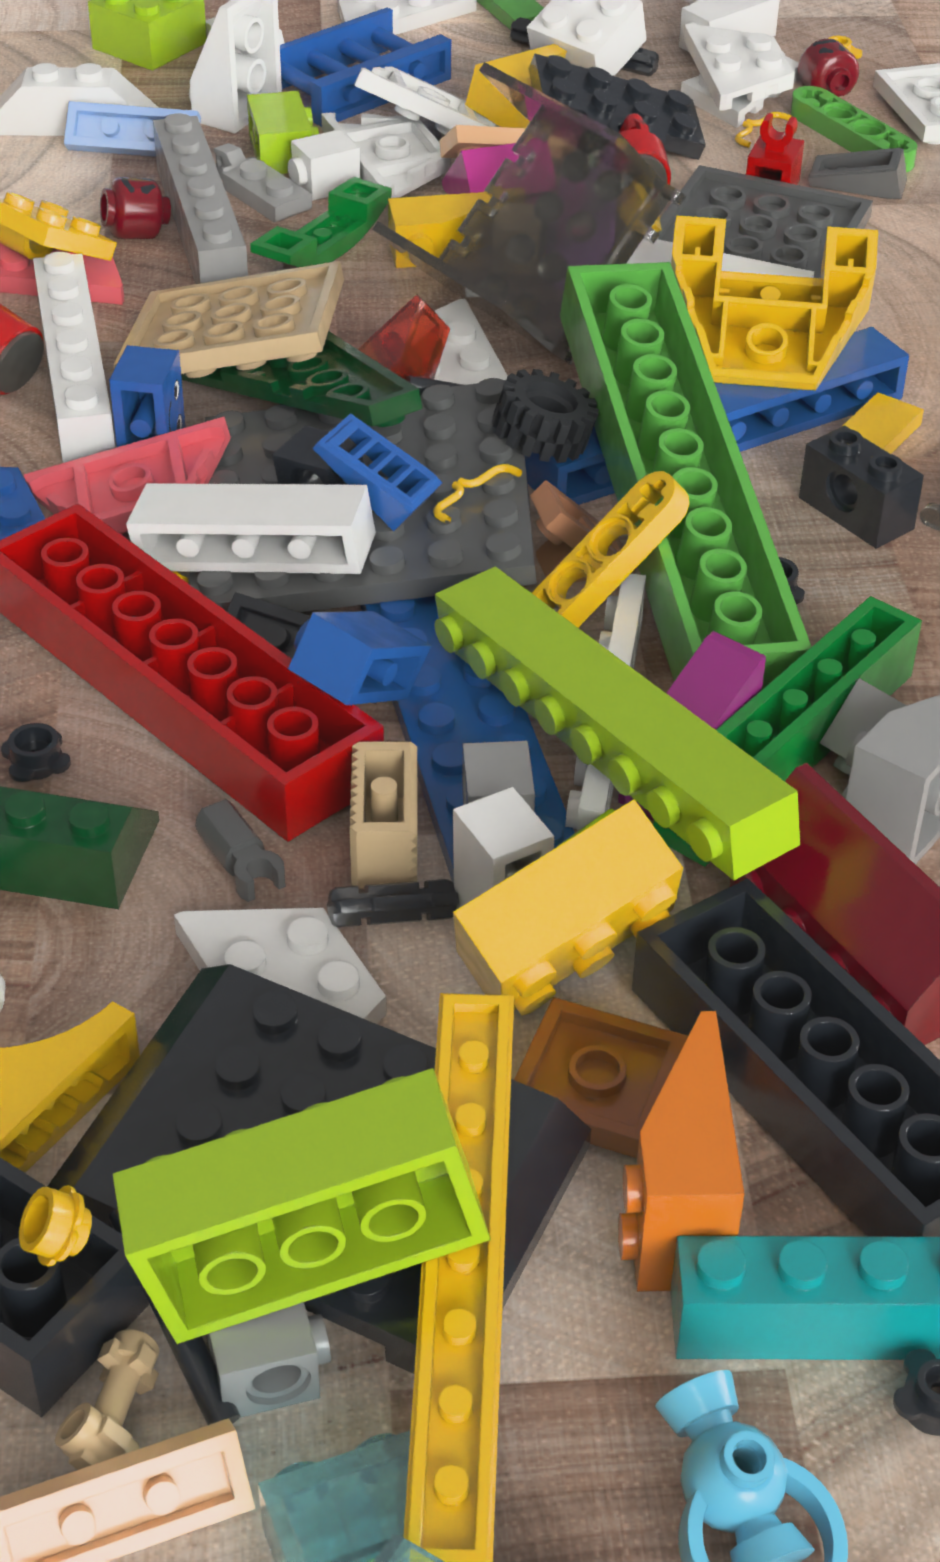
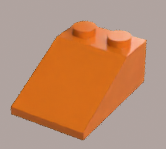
(685, 1164)

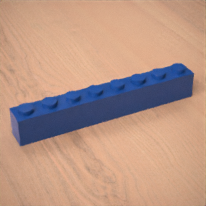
(758, 413)

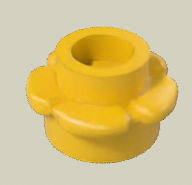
(55, 1224)

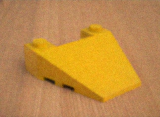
(768, 325)

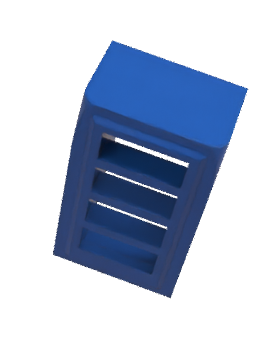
(411, 477)

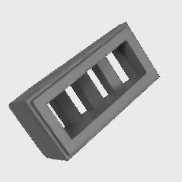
(862, 172)

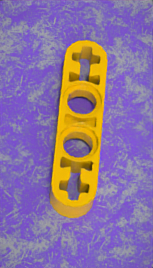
(590, 556)

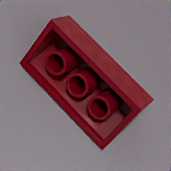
(860, 903)

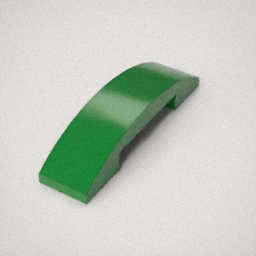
(350, 215)

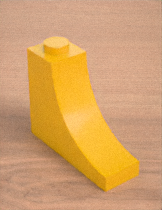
(490, 102)
(59, 1080)

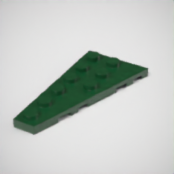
(330, 384)

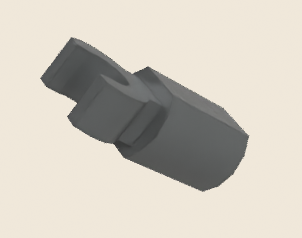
(238, 848)

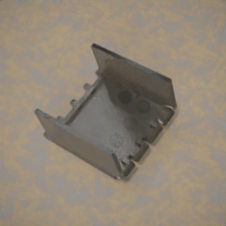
(564, 203)

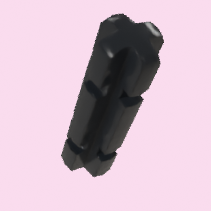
(392, 903)

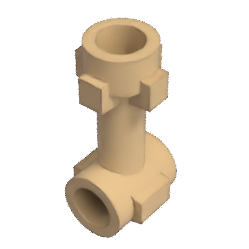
(96, 1432)

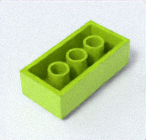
(299, 1206)

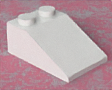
(235, 62)

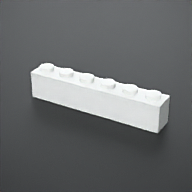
(73, 356)

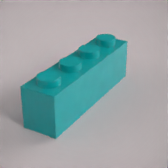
(805, 1297)

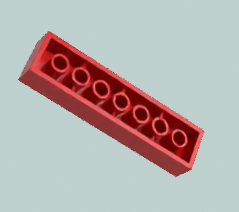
(183, 669)

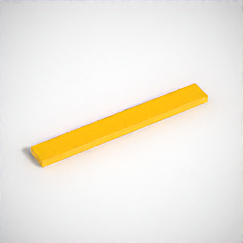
(462, 1300)

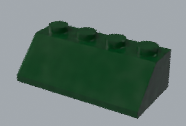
(71, 846)

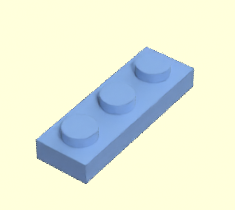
(114, 127)

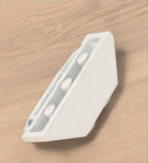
(41, 96)

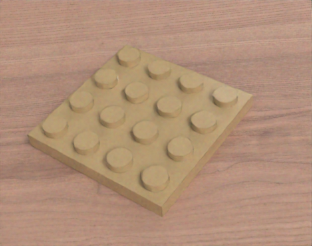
(241, 319)

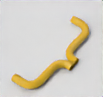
(749, 124)
(466, 483)

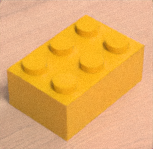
(568, 909)

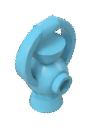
(739, 1480)

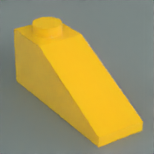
(429, 221)

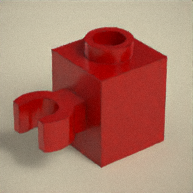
(776, 153)

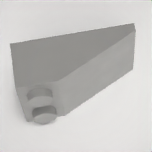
(898, 776)

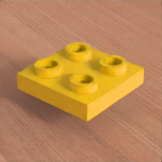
(40, 229)

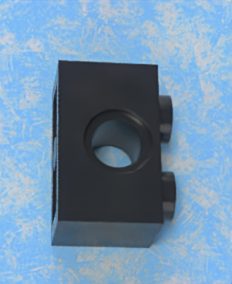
(860, 486)

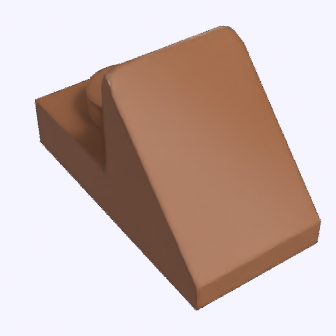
(563, 525)

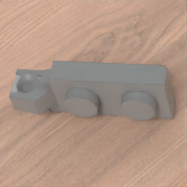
(260, 185)

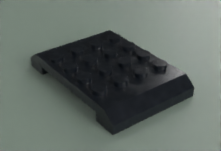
(258, 1052)

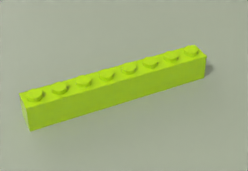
(621, 723)

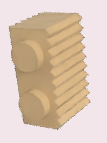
(383, 813)

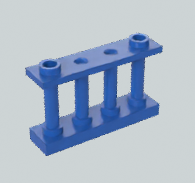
(360, 42)

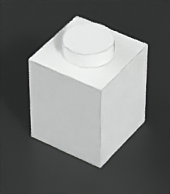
(323, 162)

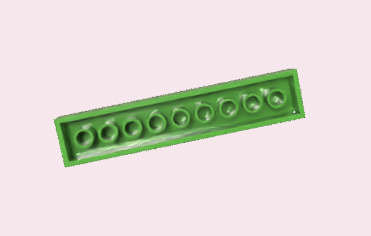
(665, 415)

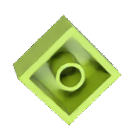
(147, 30)

